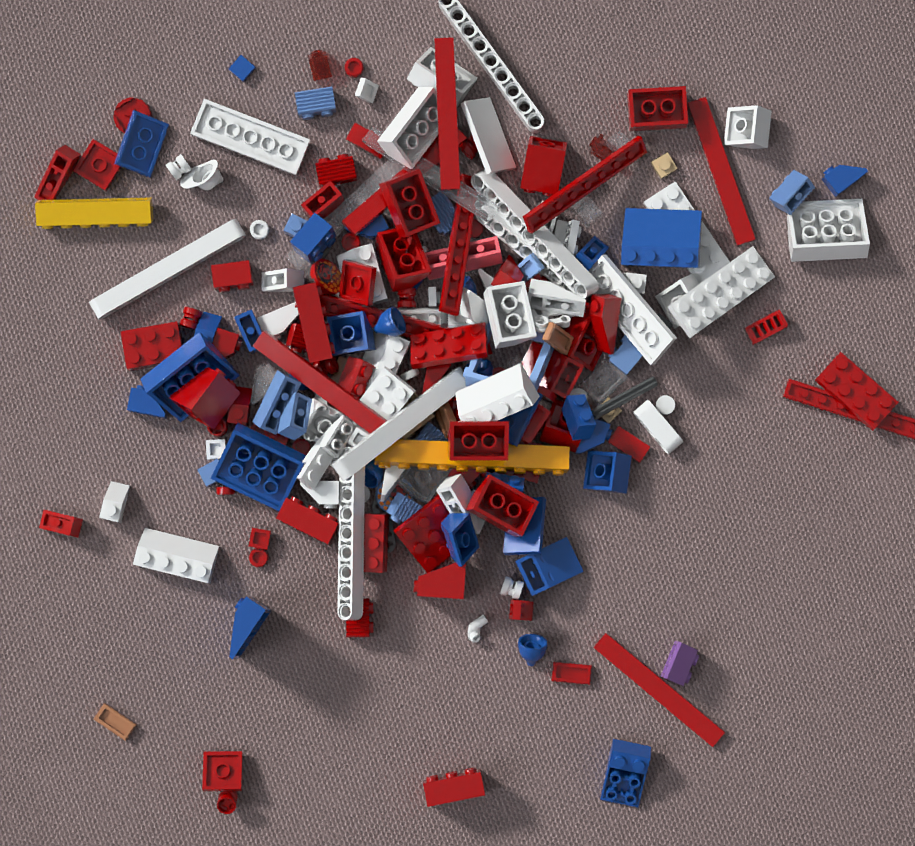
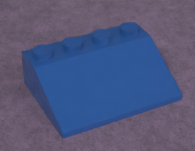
(661, 238)
(181, 368)
(258, 467)
(247, 622)

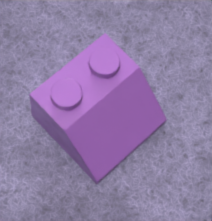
(679, 663)

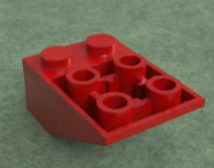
(560, 373)

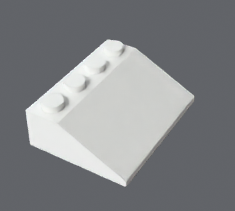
(828, 230)

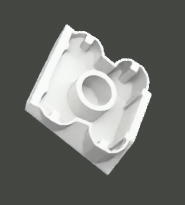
(320, 419)

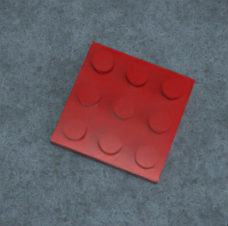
(424, 534)

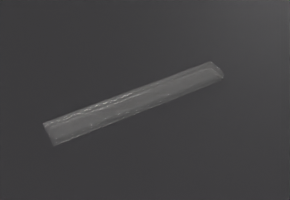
(366, 190)
(465, 196)

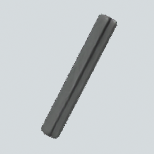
(624, 397)

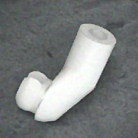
(474, 628)

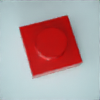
(259, 538)

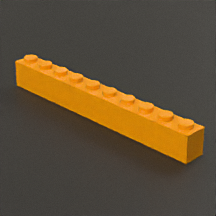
(435, 454)

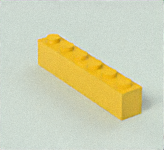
(94, 212)

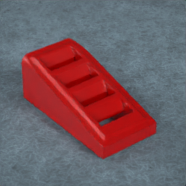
(781, 319)

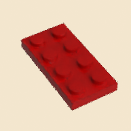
(449, 345)
(856, 391)

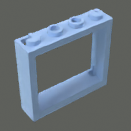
(537, 373)

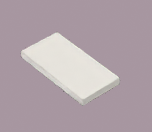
(488, 135)

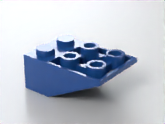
(550, 568)
(625, 772)

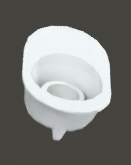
(203, 176)

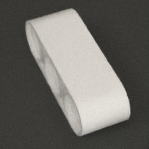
(658, 427)

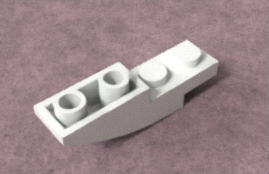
(324, 450)

